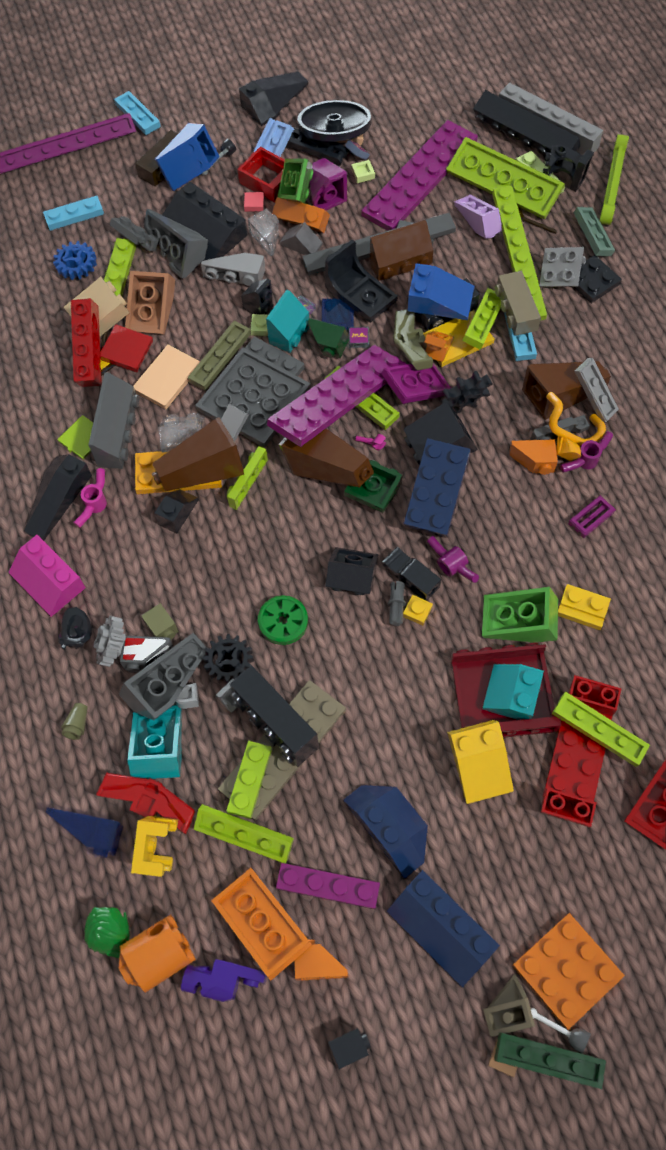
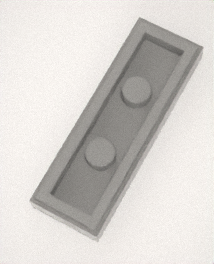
(596, 389)

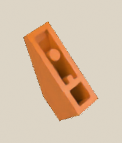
(299, 213)

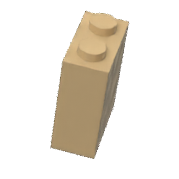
(111, 307)

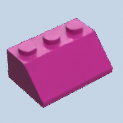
(45, 576)

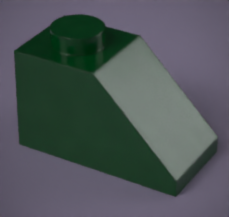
(330, 337)

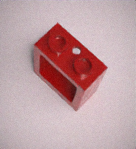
(252, 164)

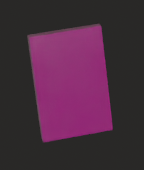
(414, 384)

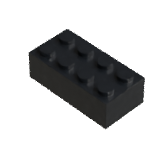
(274, 716)

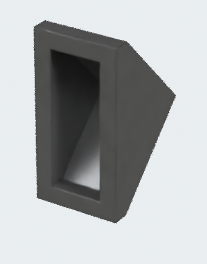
(301, 239)

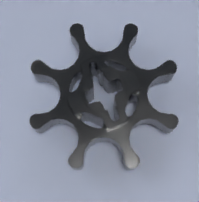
(467, 391)

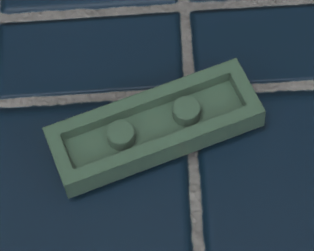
(594, 231)

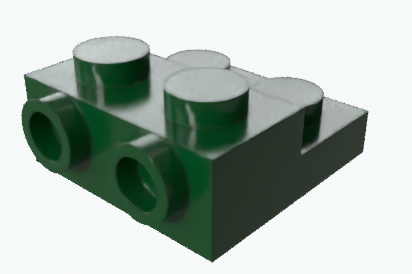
(378, 489)

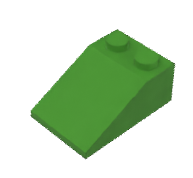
(295, 180)
(521, 615)

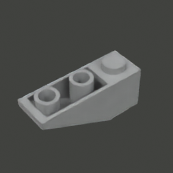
(236, 268)

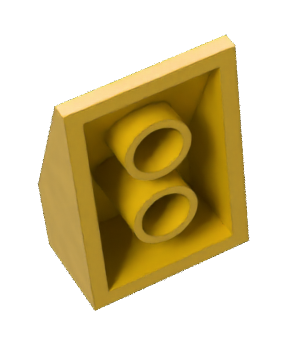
(481, 761)

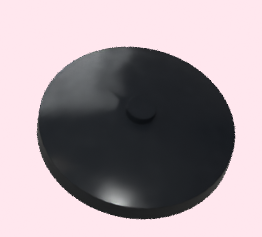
(334, 120)

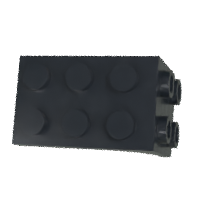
(355, 285)

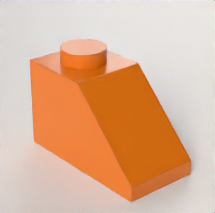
(535, 455)
(318, 964)

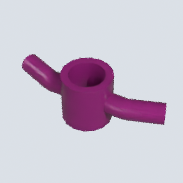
(589, 447)
(452, 560)

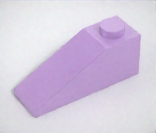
(480, 215)

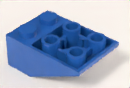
(187, 155)

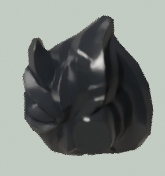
(75, 628)

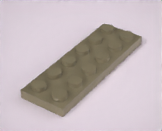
(321, 714)

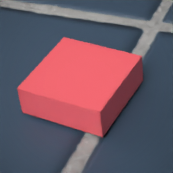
(254, 201)

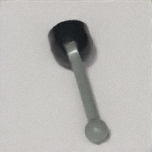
(227, 149)

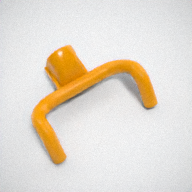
(567, 442)

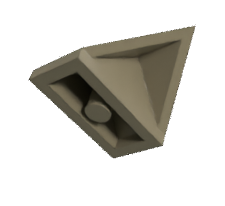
(509, 1010)

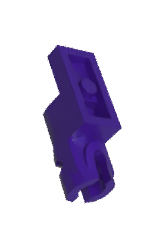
(221, 981)

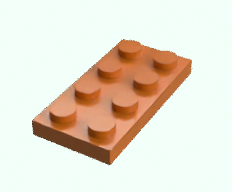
(261, 923)

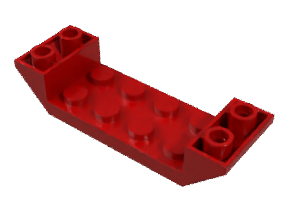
(577, 758)

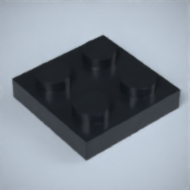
(596, 279)

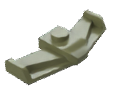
(411, 340)

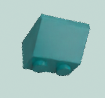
(287, 322)
(513, 690)

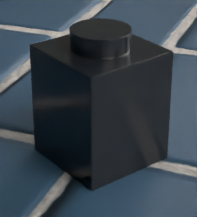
(350, 1048)

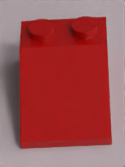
(650, 810)

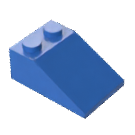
(439, 293)

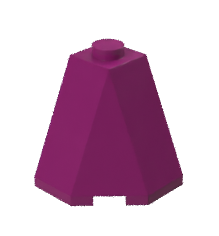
(327, 185)

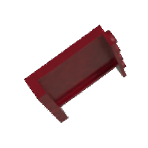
(471, 680)

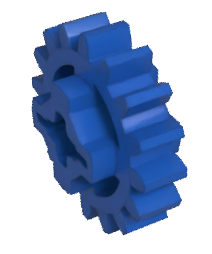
(75, 260)

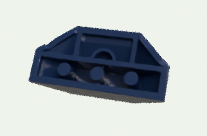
(391, 824)

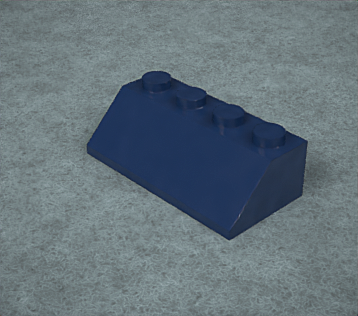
(442, 928)

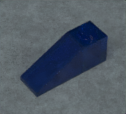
(94, 832)

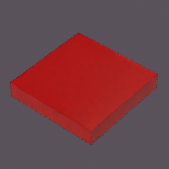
(126, 348)

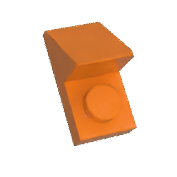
(438, 345)

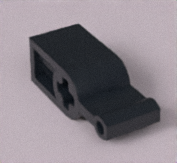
(412, 573)

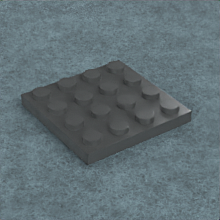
(255, 389)

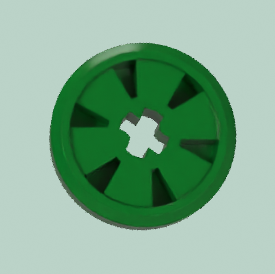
(283, 633)

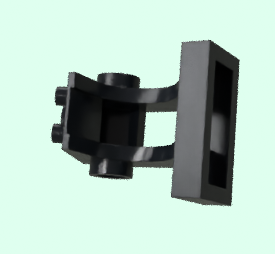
(569, 161)

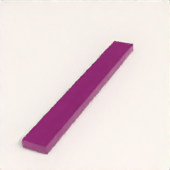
(66, 143)

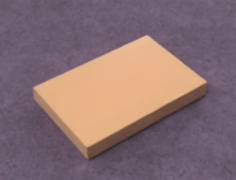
(166, 377)

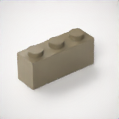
(517, 303)

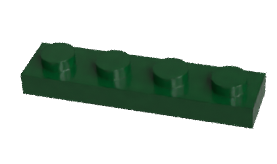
(550, 1060)

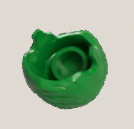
(106, 931)

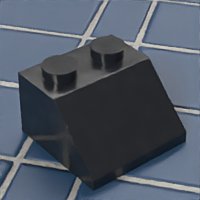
(351, 571)

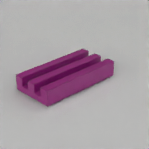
(580, 527)

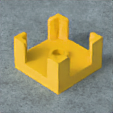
(145, 845)

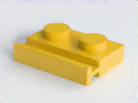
(583, 607)

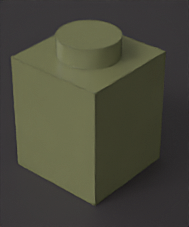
(160, 622)

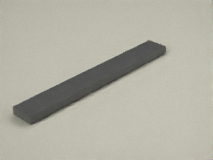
(437, 227)

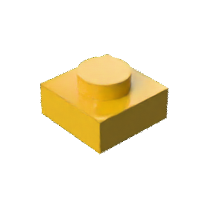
(417, 610)

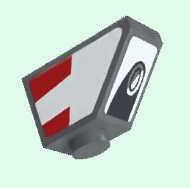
(141, 651)

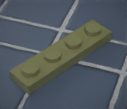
(219, 355)

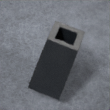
(258, 298)

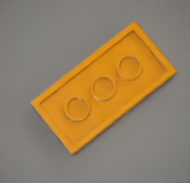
(144, 479)

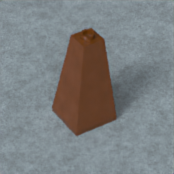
(560, 380)
(199, 459)
(327, 459)

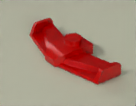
(147, 798)

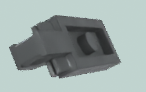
(134, 233)
(569, 424)

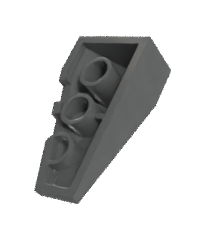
(162, 681)

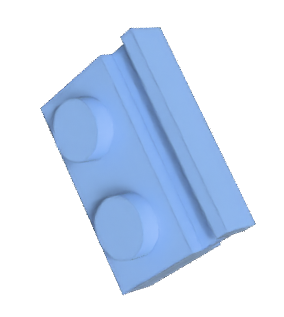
(275, 137)

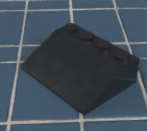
(209, 218)

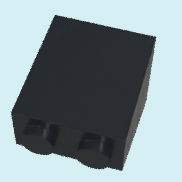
(440, 425)

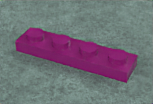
(328, 886)

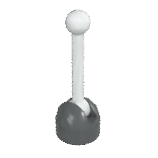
(577, 1038)

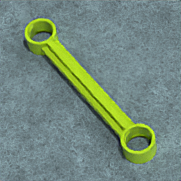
(613, 180)

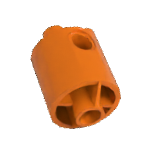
(155, 955)

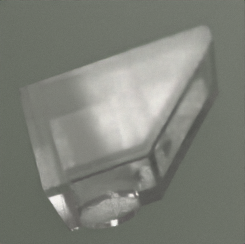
(265, 230)

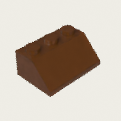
(400, 250)

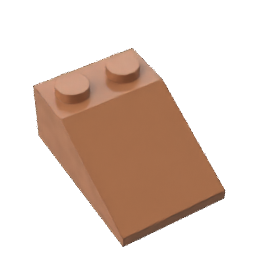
(149, 301)

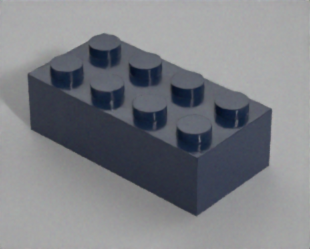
(437, 487)

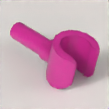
(377, 443)

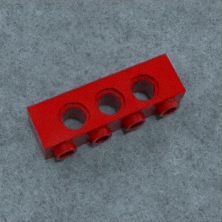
(86, 342)

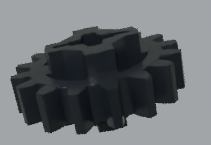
(229, 649)

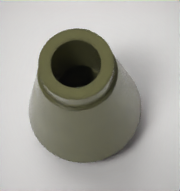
(75, 722)

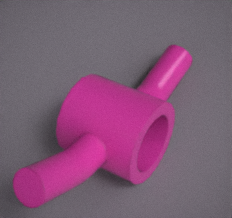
(90, 492)

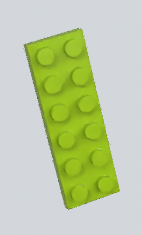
(491, 170)

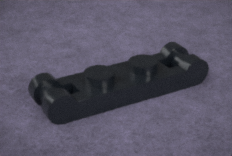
(317, 148)

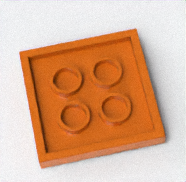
(568, 971)

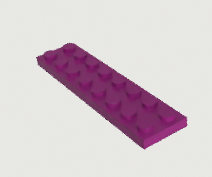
(416, 177)
(333, 396)

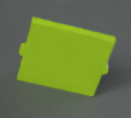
(78, 437)

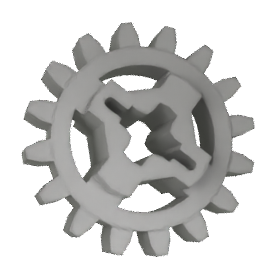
(109, 641)

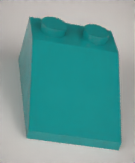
(156, 745)

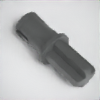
(396, 603)

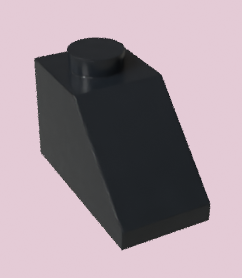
(175, 510)

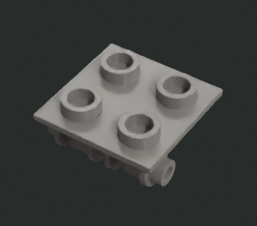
(562, 267)

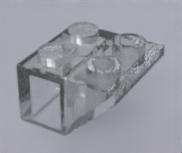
(177, 429)

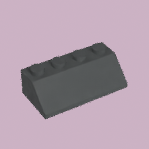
(113, 422)

